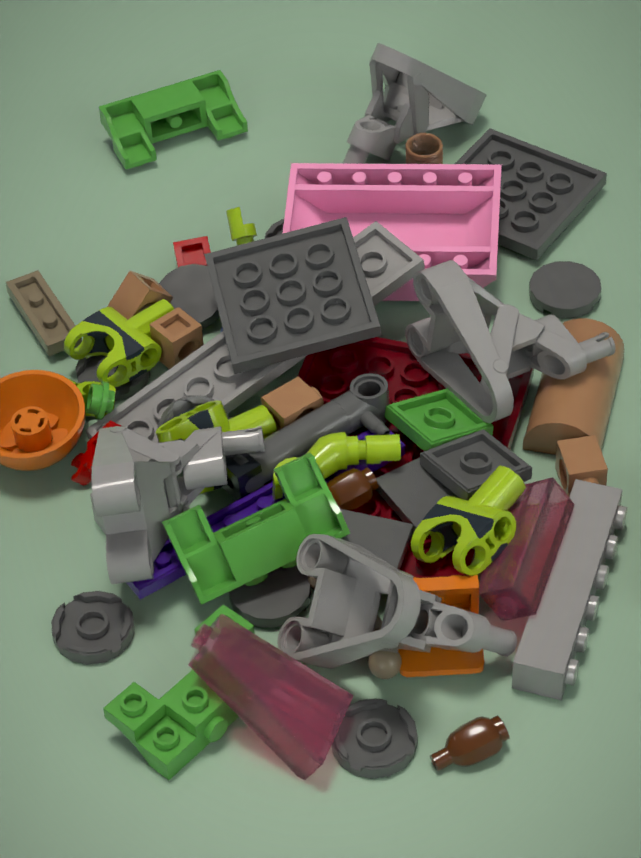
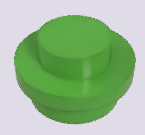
(100, 400)

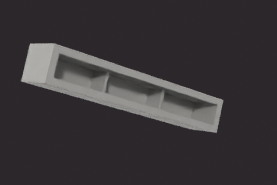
(558, 630)

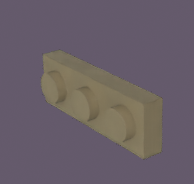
(41, 311)

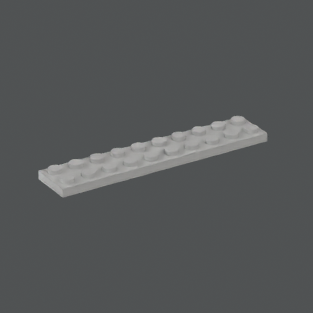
(209, 369)

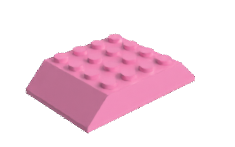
(431, 208)

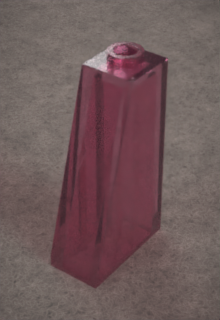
(521, 572)
(271, 692)

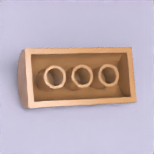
(579, 403)

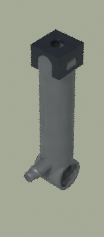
(357, 408)

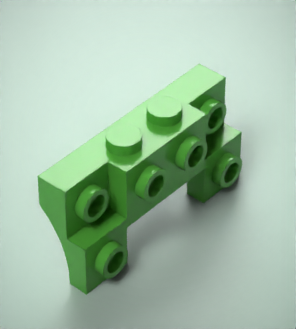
(170, 112)
(260, 541)
(180, 722)

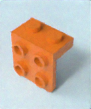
(456, 592)

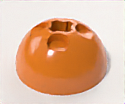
(38, 419)

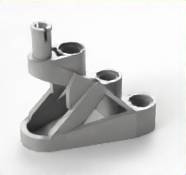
(414, 97)
(516, 343)
(143, 494)
(348, 604)

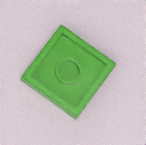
(435, 419)

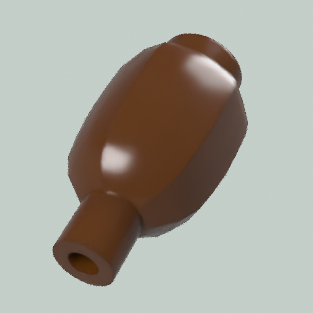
(353, 488)
(472, 743)

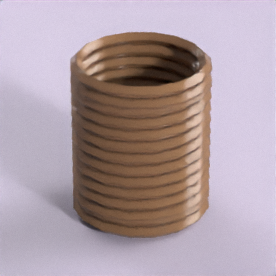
(424, 149)

